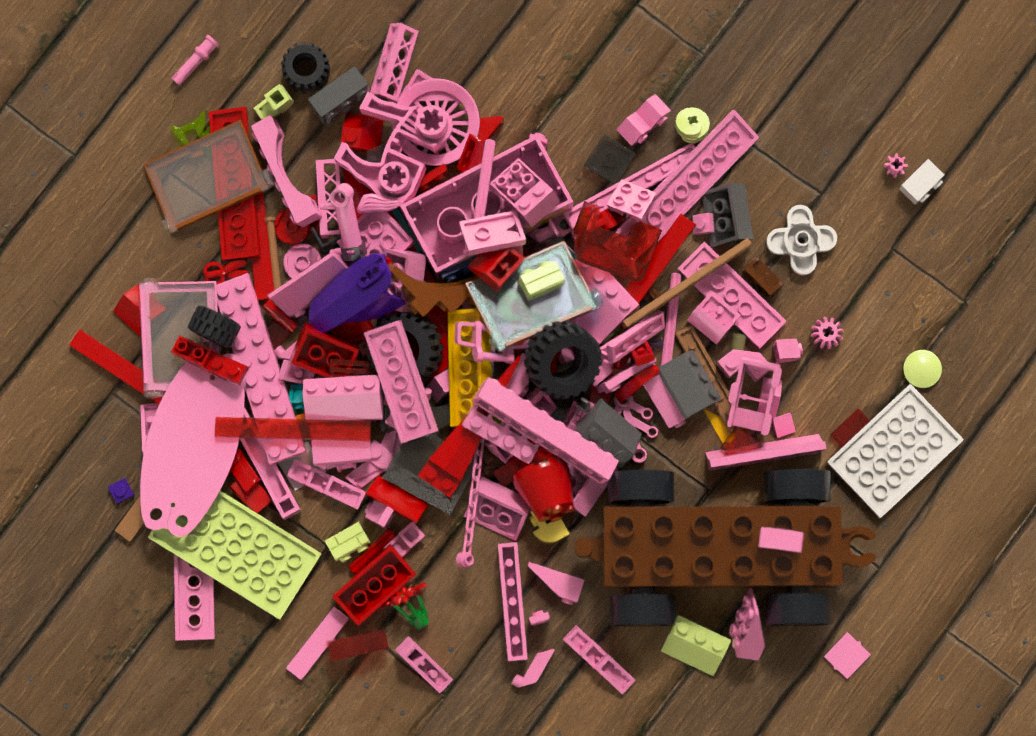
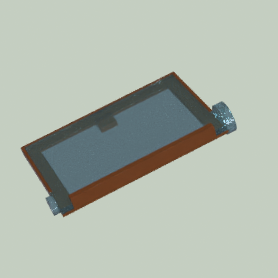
(514, 318)

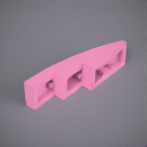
(325, 484)
(599, 659)

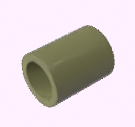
(738, 342)

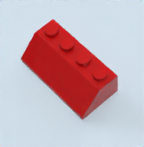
(374, 584)

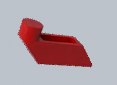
(636, 383)

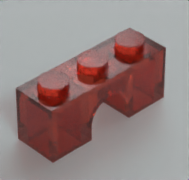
(357, 644)

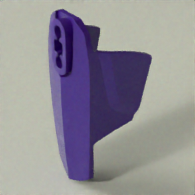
(354, 296)

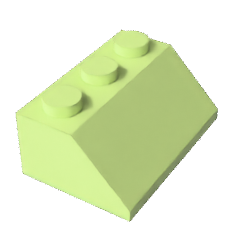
(695, 645)

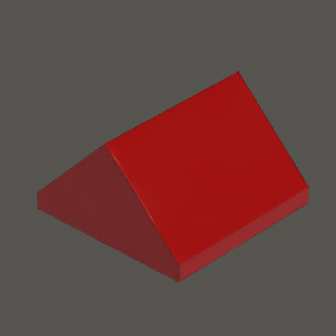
(129, 309)

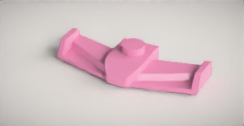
(381, 458)

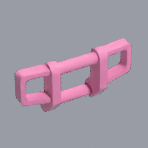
(478, 354)

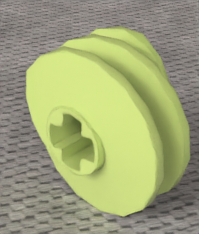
(692, 125)

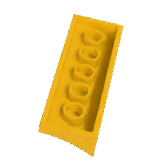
(464, 372)

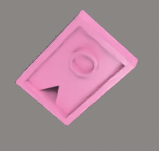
(493, 233)
(655, 388)

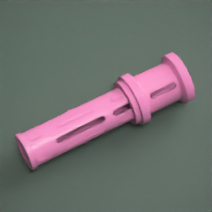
(201, 53)

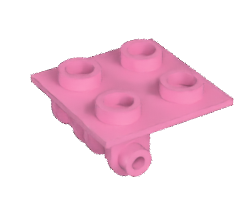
(631, 200)

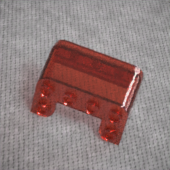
(612, 251)

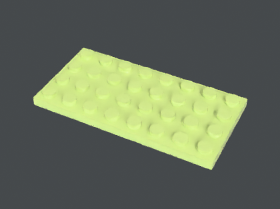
(243, 553)

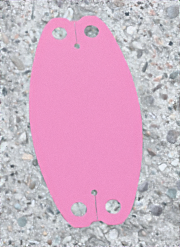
(182, 455)

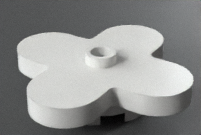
(801, 225)

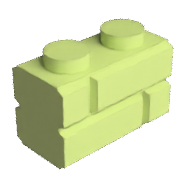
(541, 280)
(348, 542)

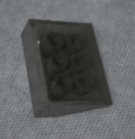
(408, 464)

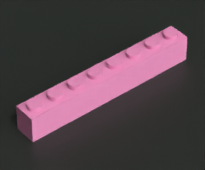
(545, 430)

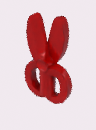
(229, 270)

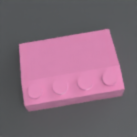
(298, 292)
(617, 303)

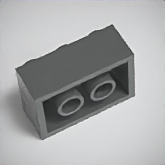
(339, 96)

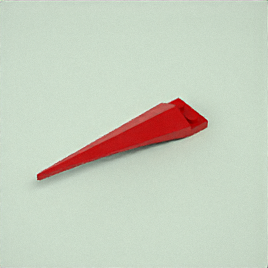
(451, 460)

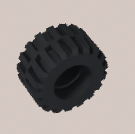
(300, 53)
(214, 326)

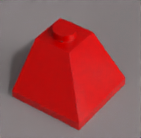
(362, 132)

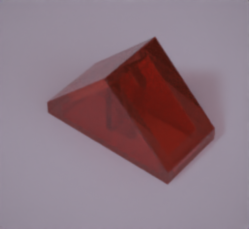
(738, 442)

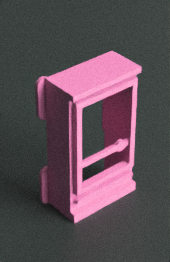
(748, 418)

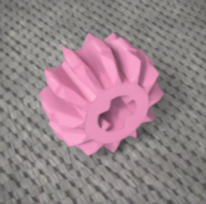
(831, 338)

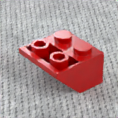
(496, 266)

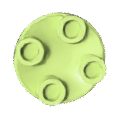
(922, 368)

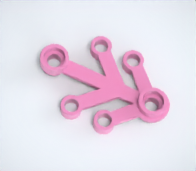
(635, 422)

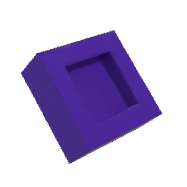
(121, 490)

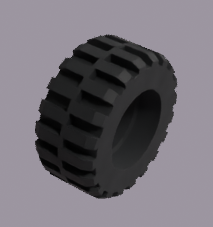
(427, 339)
(578, 375)

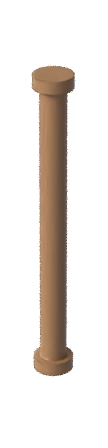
(273, 251)

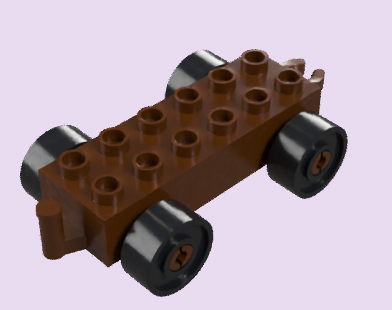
(720, 547)

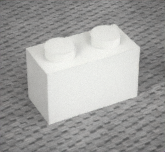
(921, 182)

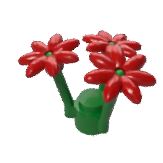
(417, 617)

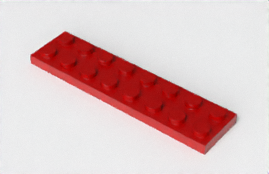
(237, 223)

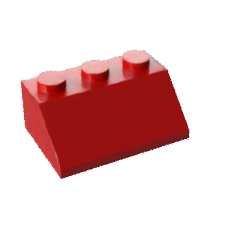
(398, 499)

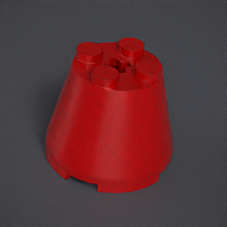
(546, 488)

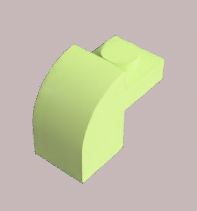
(276, 102)

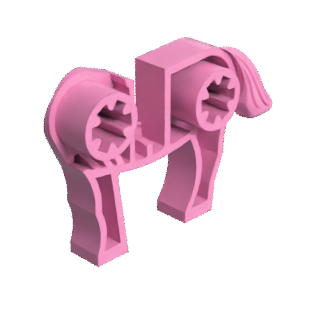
(397, 175)

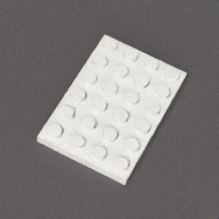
(895, 451)

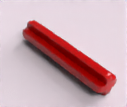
(372, 551)

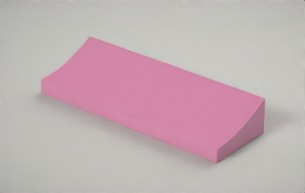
(768, 452)

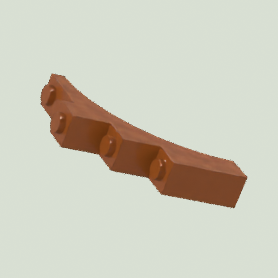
(425, 295)

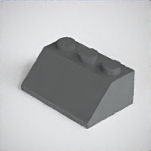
(730, 214)
(689, 384)
(609, 432)

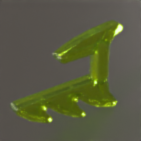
(198, 124)

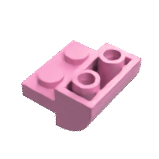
(713, 317)

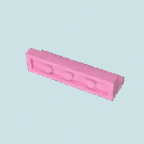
(390, 59)
(321, 187)
(633, 337)

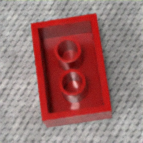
(316, 349)

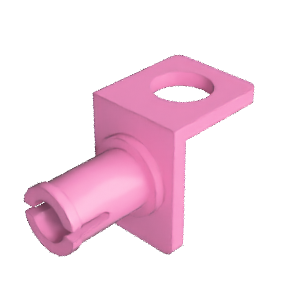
(552, 229)

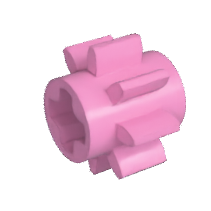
(891, 169)

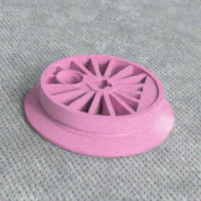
(441, 91)

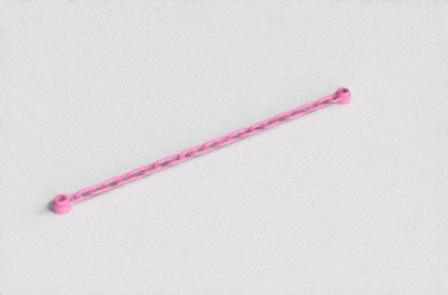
(465, 558)

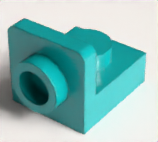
(296, 398)

